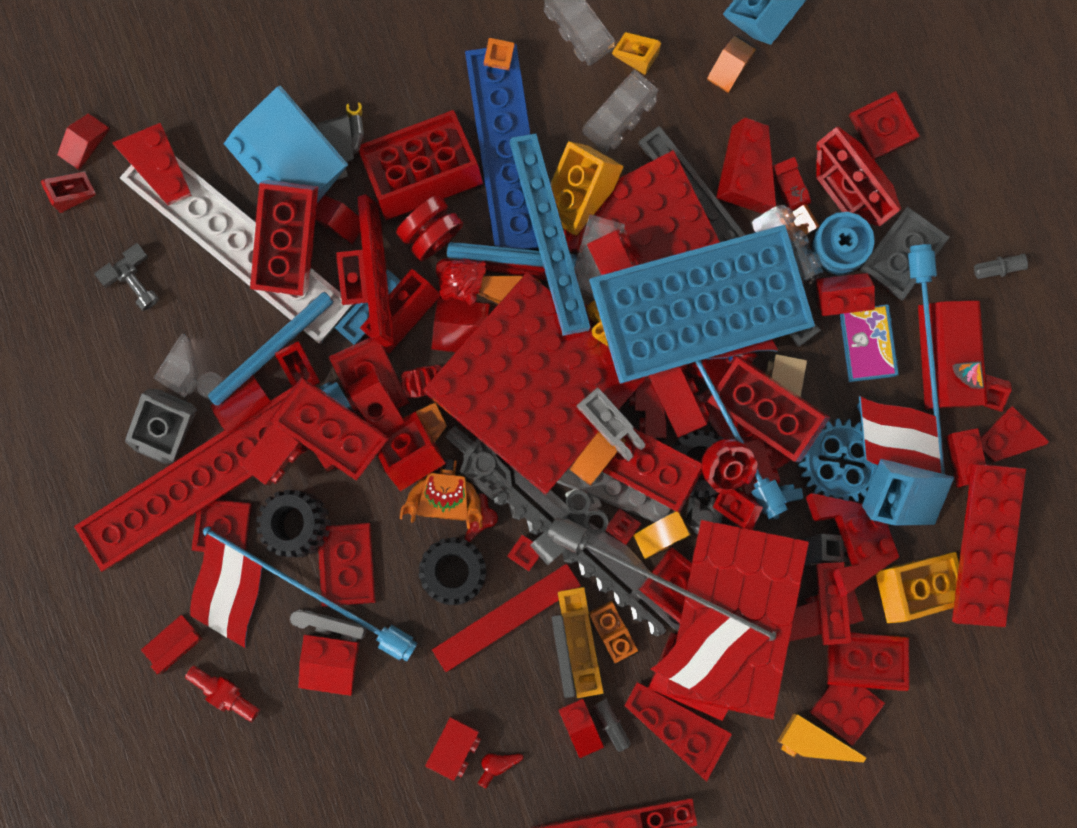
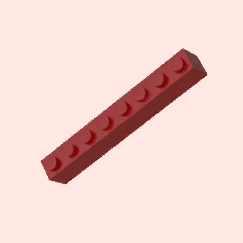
(673, 385)

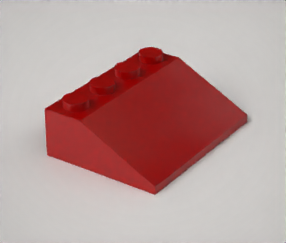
(420, 164)

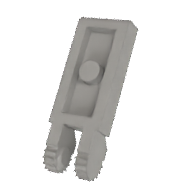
(610, 422)
(325, 624)

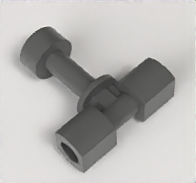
(125, 271)

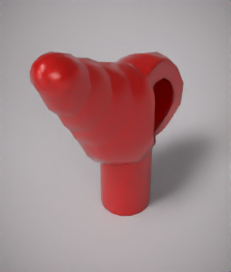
(489, 519)
(496, 765)

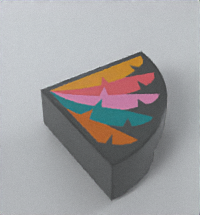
(970, 374)

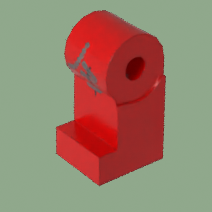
(790, 184)

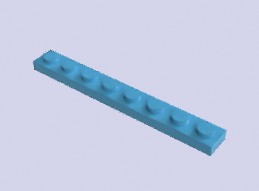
(549, 234)

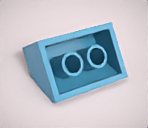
(762, 18)

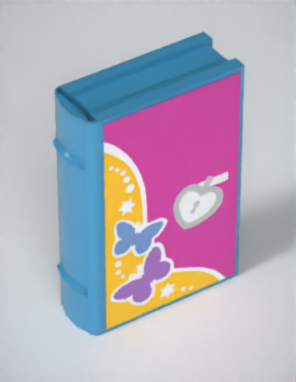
(869, 344)

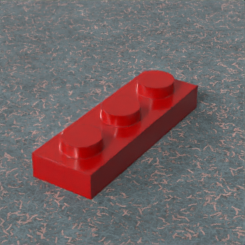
(833, 608)

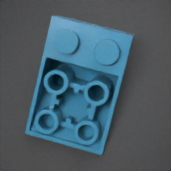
(906, 494)

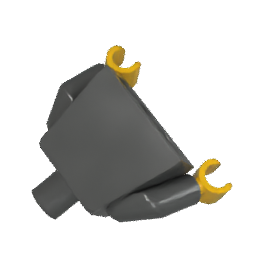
(344, 134)

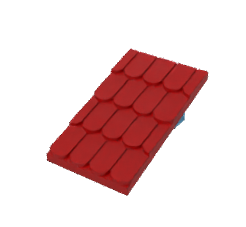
(759, 581)

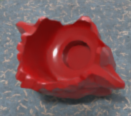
(460, 279)

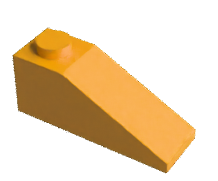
(810, 741)

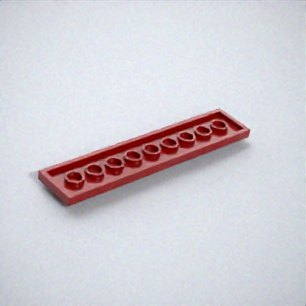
(174, 492)

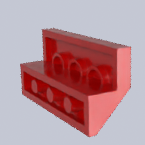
(955, 340)

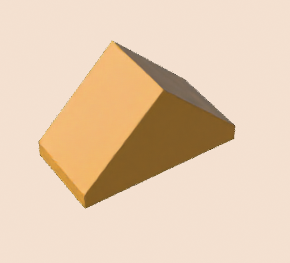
(637, 51)

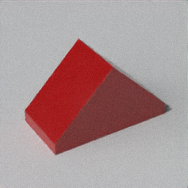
(81, 140)
(68, 190)
(338, 219)
(296, 364)

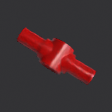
(222, 693)

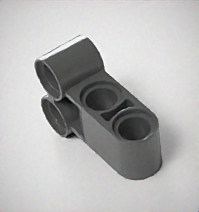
(549, 550)

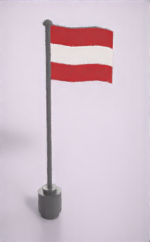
(709, 648)

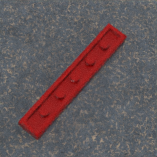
(375, 271)
(505, 618)

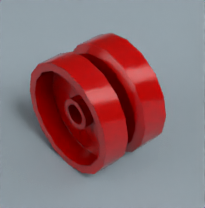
(429, 228)

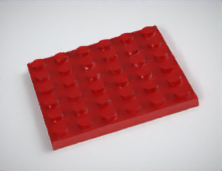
(522, 385)

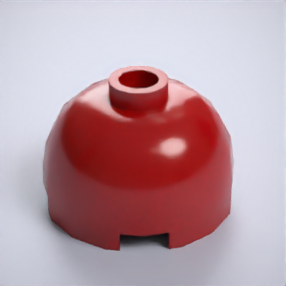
(728, 465)

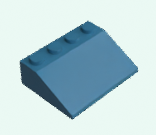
(285, 145)

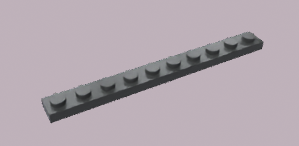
(658, 144)

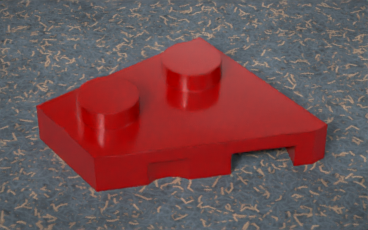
(1010, 436)

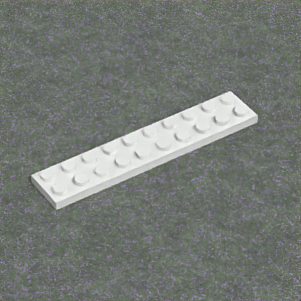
(230, 238)

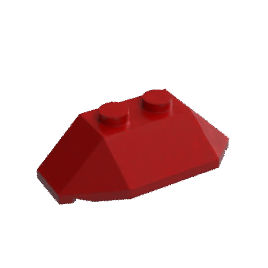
(855, 178)

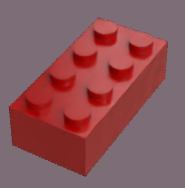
(283, 237)
(769, 409)

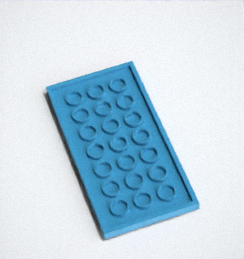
(701, 303)

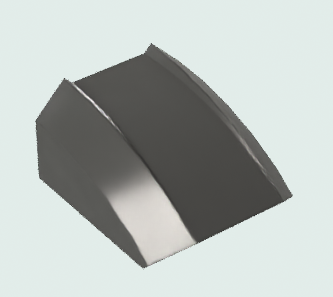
(160, 425)

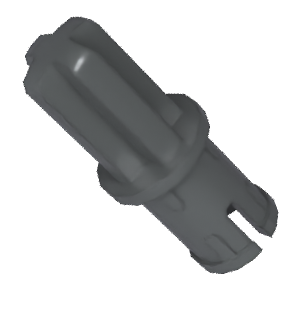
(1001, 266)
(612, 725)

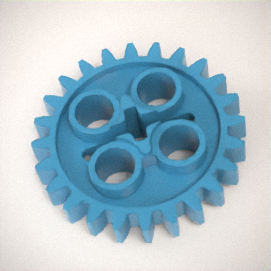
(838, 485)

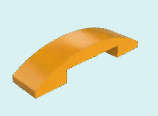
(580, 642)

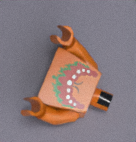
(444, 497)

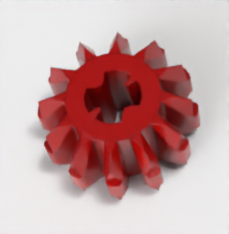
(417, 379)

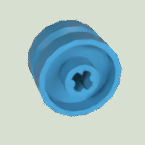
(852, 231)

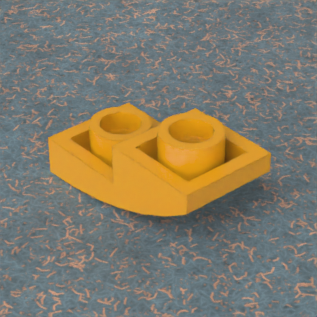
(662, 534)

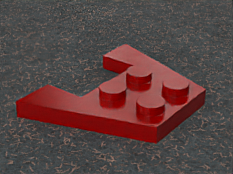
(865, 540)

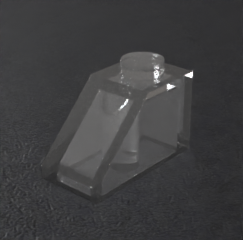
(179, 368)

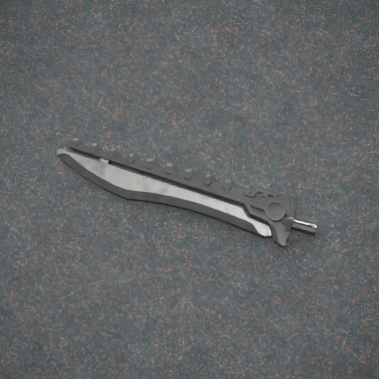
(494, 480)

